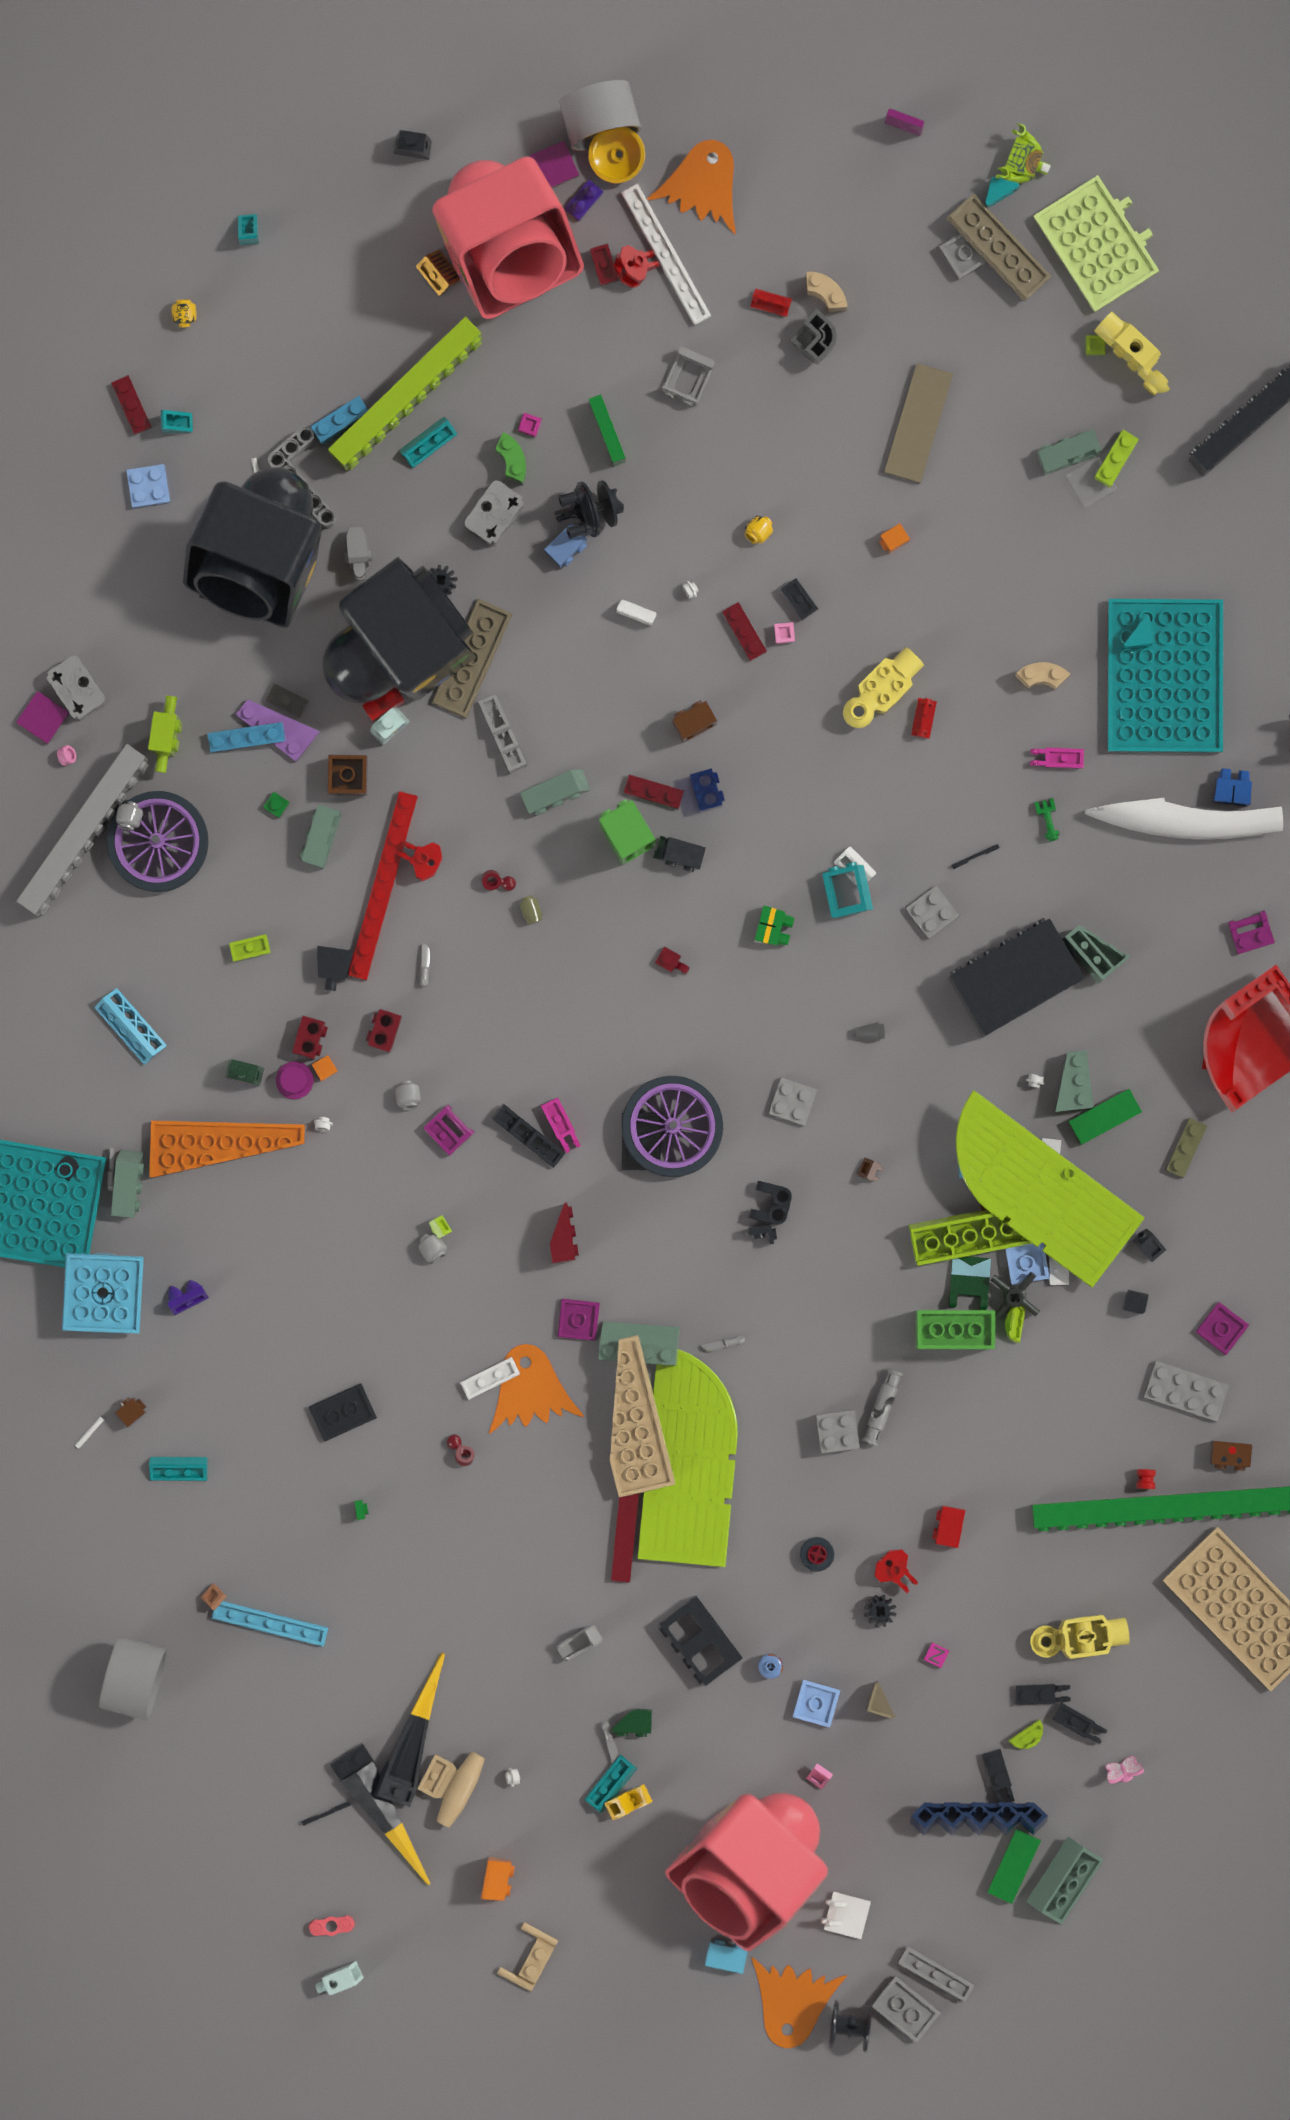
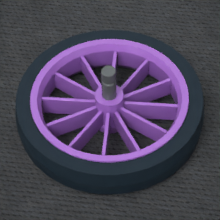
(159, 842)
(672, 1126)

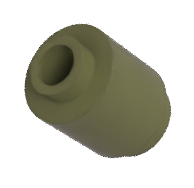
(530, 909)

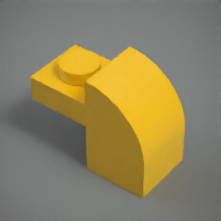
(628, 1802)

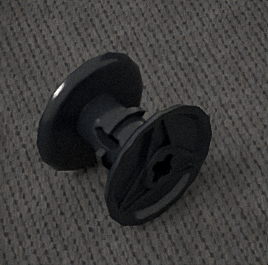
(850, 2025)

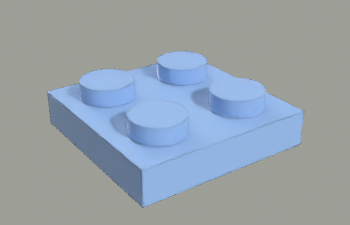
(148, 486)
(1026, 1259)
(816, 1703)

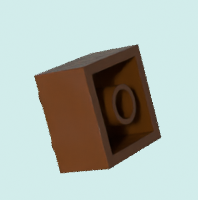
(694, 721)
(347, 775)

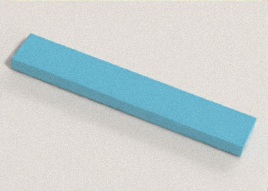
(270, 1623)

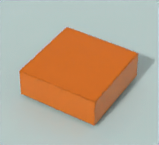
(324, 1068)

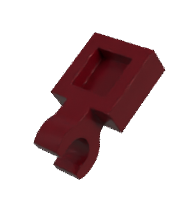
(669, 960)

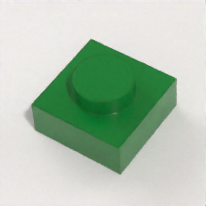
(276, 804)
(361, 1509)

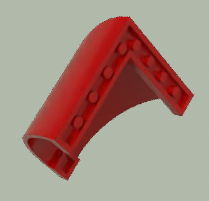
(1249, 1039)

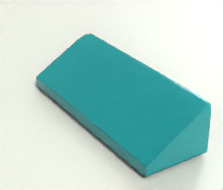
(428, 442)
(178, 1468)
(611, 1783)

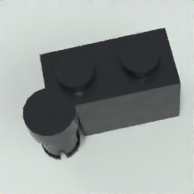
(679, 852)

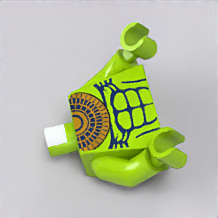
(1024, 158)

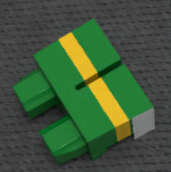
(772, 935)

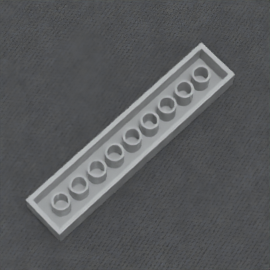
(83, 830)

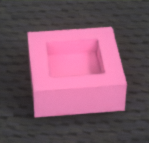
(784, 633)
(819, 1776)

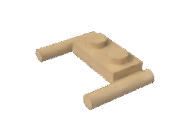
(535, 1961)

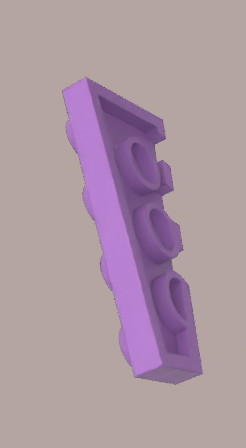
(297, 734)

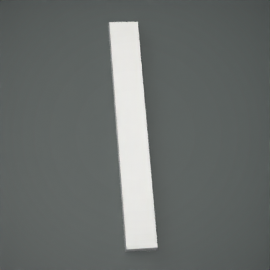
(666, 254)

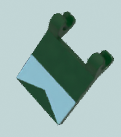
(970, 1277)

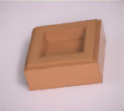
(213, 1596)

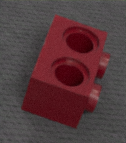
(389, 1032)
(304, 1036)

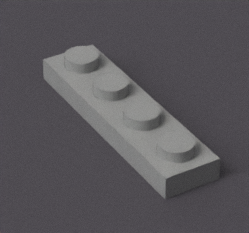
(936, 1973)

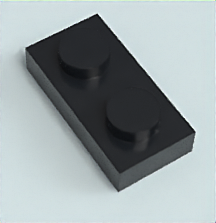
(799, 599)

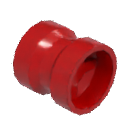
(1146, 1479)

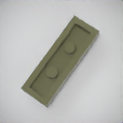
(1186, 1147)

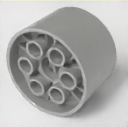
(598, 109)
(133, 1678)

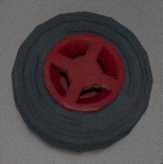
(819, 1559)

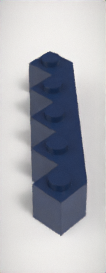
(978, 1816)

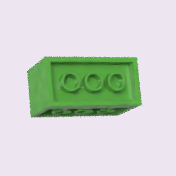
(626, 831)
(954, 1329)

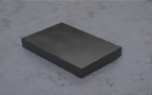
(647, 1143)
(342, 1412)

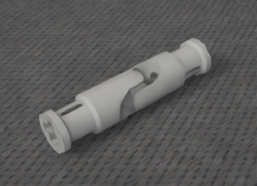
(884, 1402)

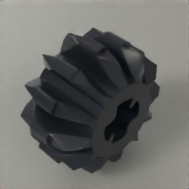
(443, 573)
(873, 1611)

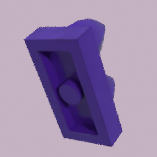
(584, 200)
(180, 1302)

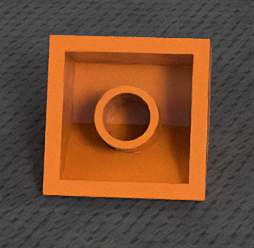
(497, 1878)

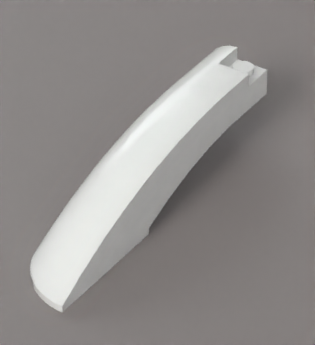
(1177, 821)

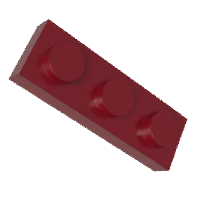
(131, 405)
(744, 631)
(653, 791)

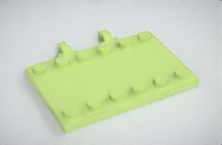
(1097, 243)

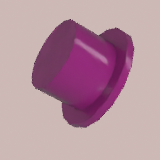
(294, 1080)

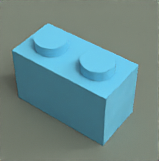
(726, 1956)

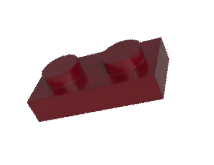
(604, 264)

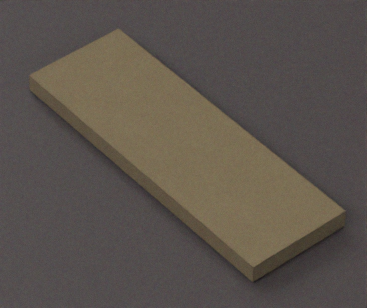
(998, 247)
(918, 423)
(461, 689)

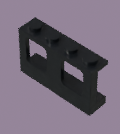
(709, 1634)

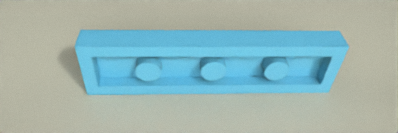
(127, 1028)

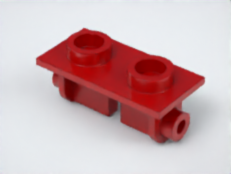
(771, 302)
(924, 718)

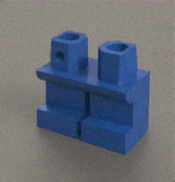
(1224, 788)

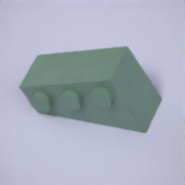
(1069, 452)
(555, 791)
(320, 836)
(1093, 953)
(1075, 1084)
(127, 1183)

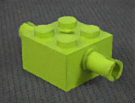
(164, 734)

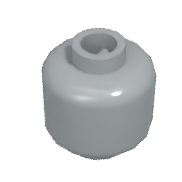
(129, 816)
(408, 1095)
(432, 1248)

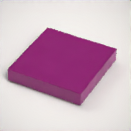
(904, 122)
(556, 164)
(42, 717)
(578, 1319)
(1222, 1328)

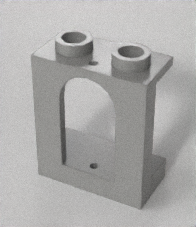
(683, 355)

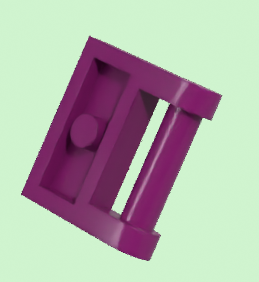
(1254, 938)
(444, 1135)

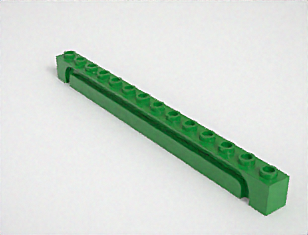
(1161, 1508)

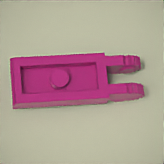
(1059, 758)
(560, 1122)

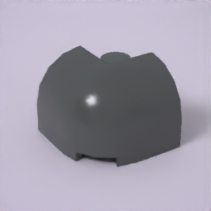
(815, 337)

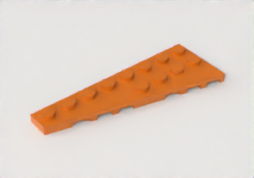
(191, 1145)

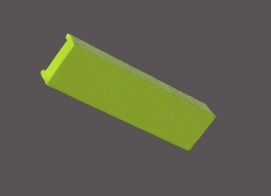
(961, 1236)

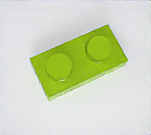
(250, 948)

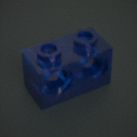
(702, 791)

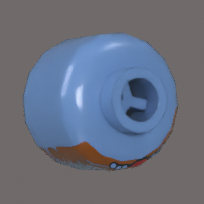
(765, 1660)

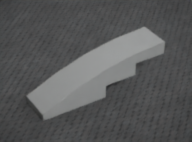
(502, 733)

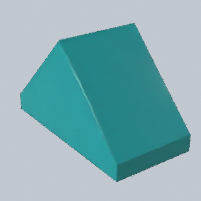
(999, 190)
(248, 229)
(176, 422)
(1141, 636)

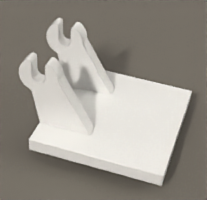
(846, 1915)

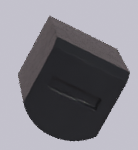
(65, 1169)
(1135, 1301)

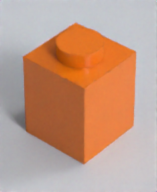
(894, 538)

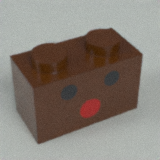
(1231, 1454)

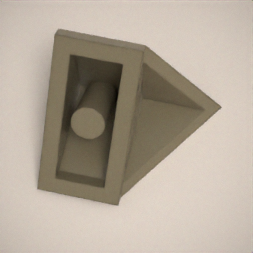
(878, 1702)

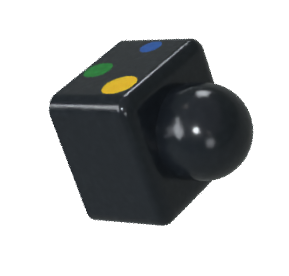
(255, 546)
(397, 636)

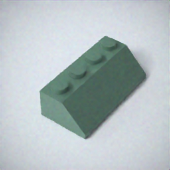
(657, 1342)
(1064, 1880)

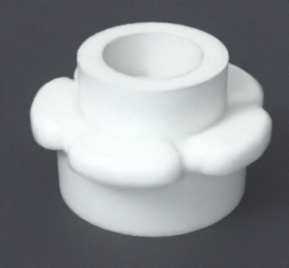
(690, 589)
(1035, 1080)
(322, 1124)
(512, 1777)

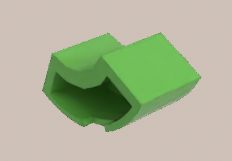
(514, 458)

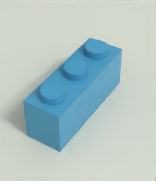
(339, 420)

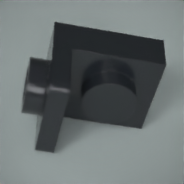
(759, 1232)
(1149, 1244)

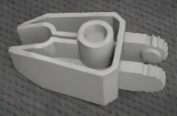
(358, 554)

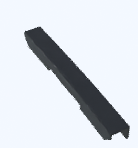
(965, 861)
(316, 1817)

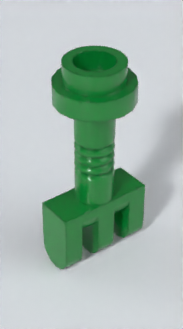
(1052, 834)

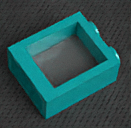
(847, 890)

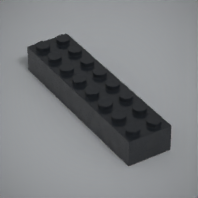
(1243, 424)

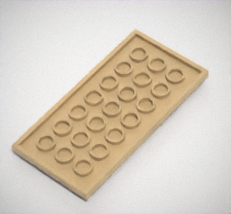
(1236, 1605)

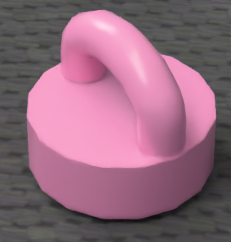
(66, 755)

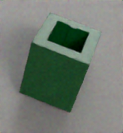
(635, 1721)

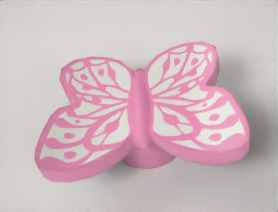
(1125, 1771)

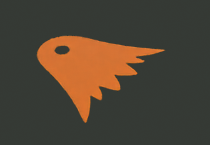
(703, 183)
(531, 1391)
(792, 2002)

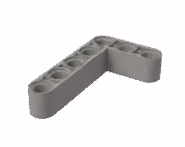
(287, 458)

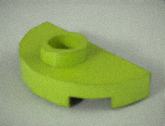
(1014, 1323)
(1028, 1737)

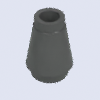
(871, 1031)

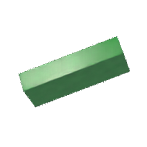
(607, 430)
(1105, 1117)
(1013, 1866)

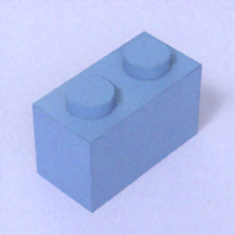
(563, 549)

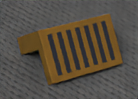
(438, 272)

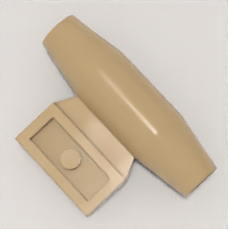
(452, 1785)

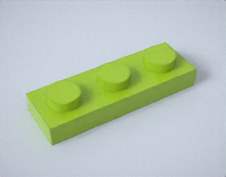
(1116, 458)

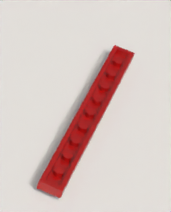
(383, 886)

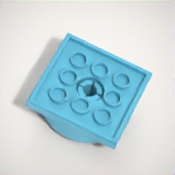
(117, 1310)

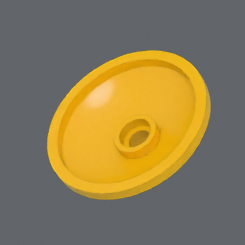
(604, 154)

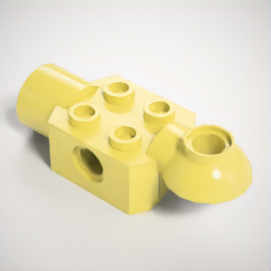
(1121, 338)
(883, 688)
(1081, 1637)

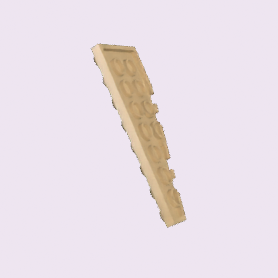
(637, 1440)

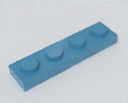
(246, 737)

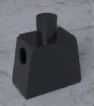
(412, 144)
(333, 965)

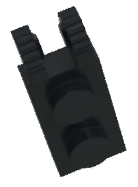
(1040, 1694)
(1077, 1722)
(998, 1773)

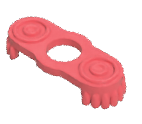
(344, 1924)

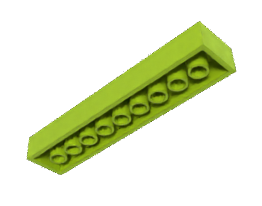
(405, 394)

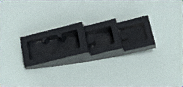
(528, 1135)

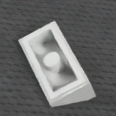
(636, 612)
(850, 856)

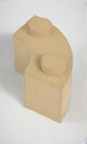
(826, 290)
(1042, 673)

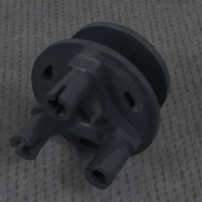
(587, 509)

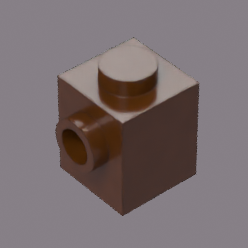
(131, 1411)

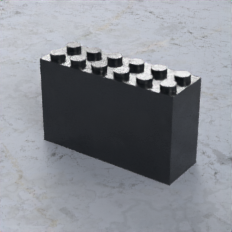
(1015, 977)

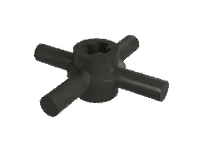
(1013, 1289)

